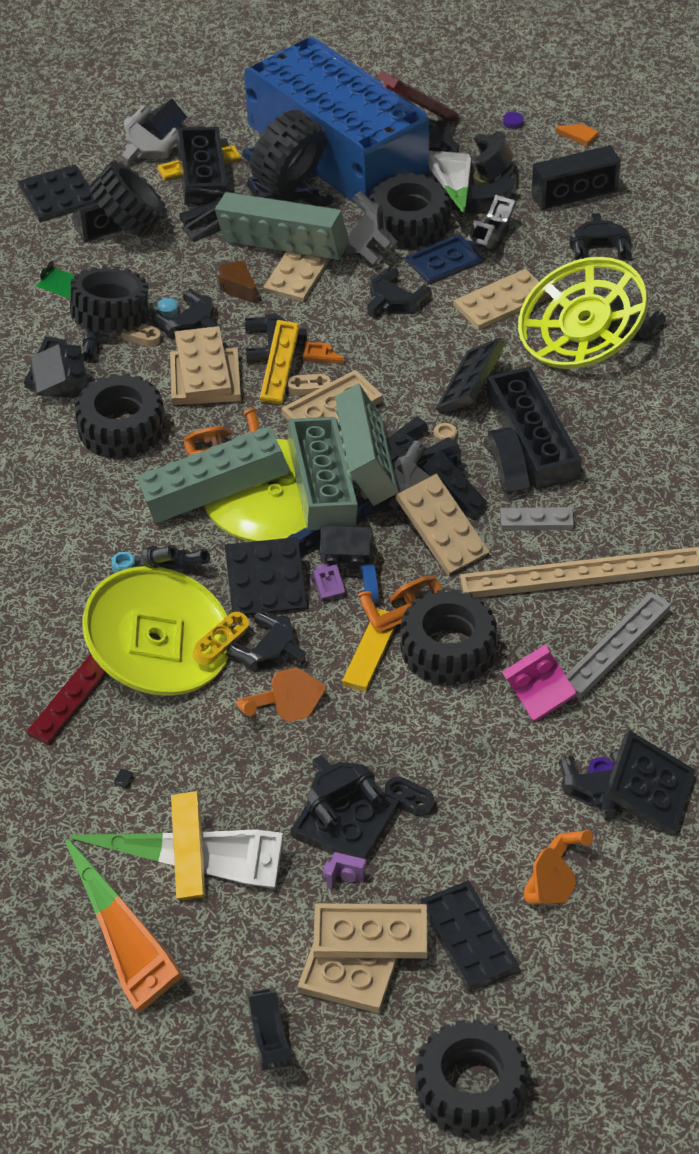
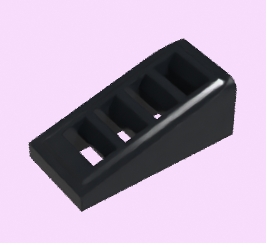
(202, 220)

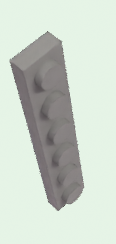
(617, 643)

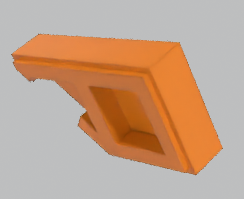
(578, 133)
(321, 353)

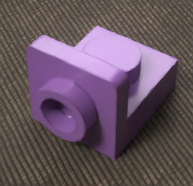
(328, 581)
(345, 866)

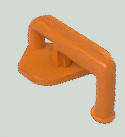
(214, 434)
(395, 616)
(292, 692)
(551, 876)

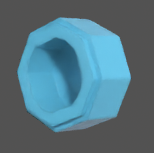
(168, 306)
(122, 561)

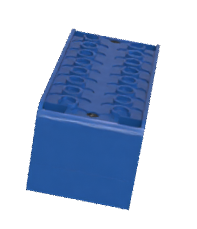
(365, 124)

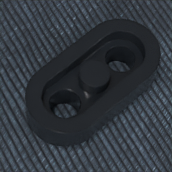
(411, 795)

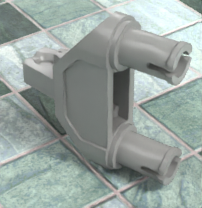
(142, 143)

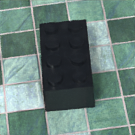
(201, 164)
(575, 177)

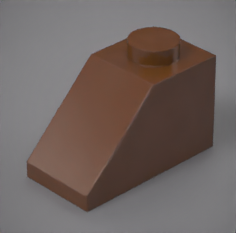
(237, 281)

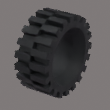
(128, 198)
(109, 299)

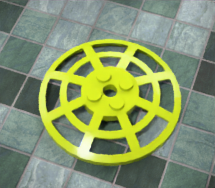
(585, 305)

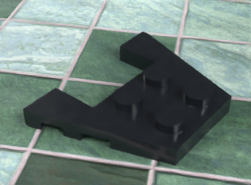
(311, 194)
(403, 438)

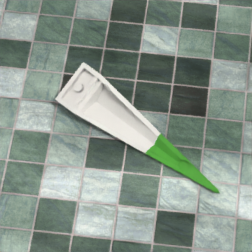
(453, 173)
(237, 855)

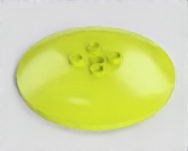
(262, 510)
(145, 602)

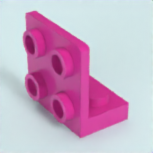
(540, 683)

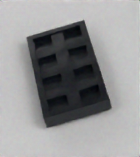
(470, 376)
(469, 936)

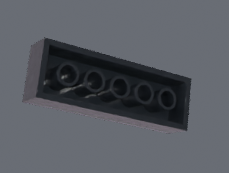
(543, 439)

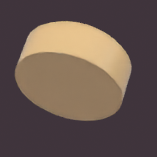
(445, 430)

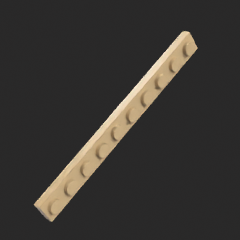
(580, 572)

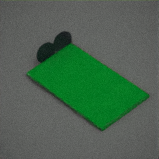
(55, 280)

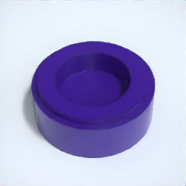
(513, 120)
(600, 764)

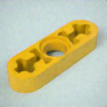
(222, 628)

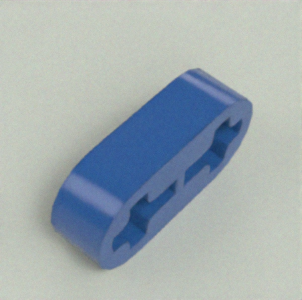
(370, 581)

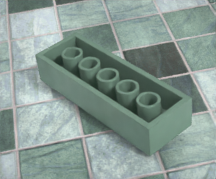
(282, 225)
(365, 445)
(321, 473)
(212, 474)

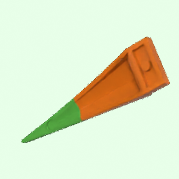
(138, 957)

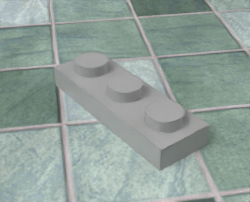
(536, 518)

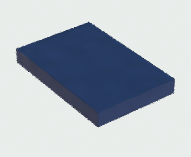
(444, 259)

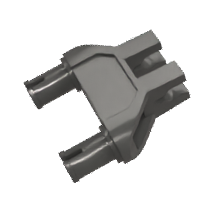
(370, 231)
(407, 471)

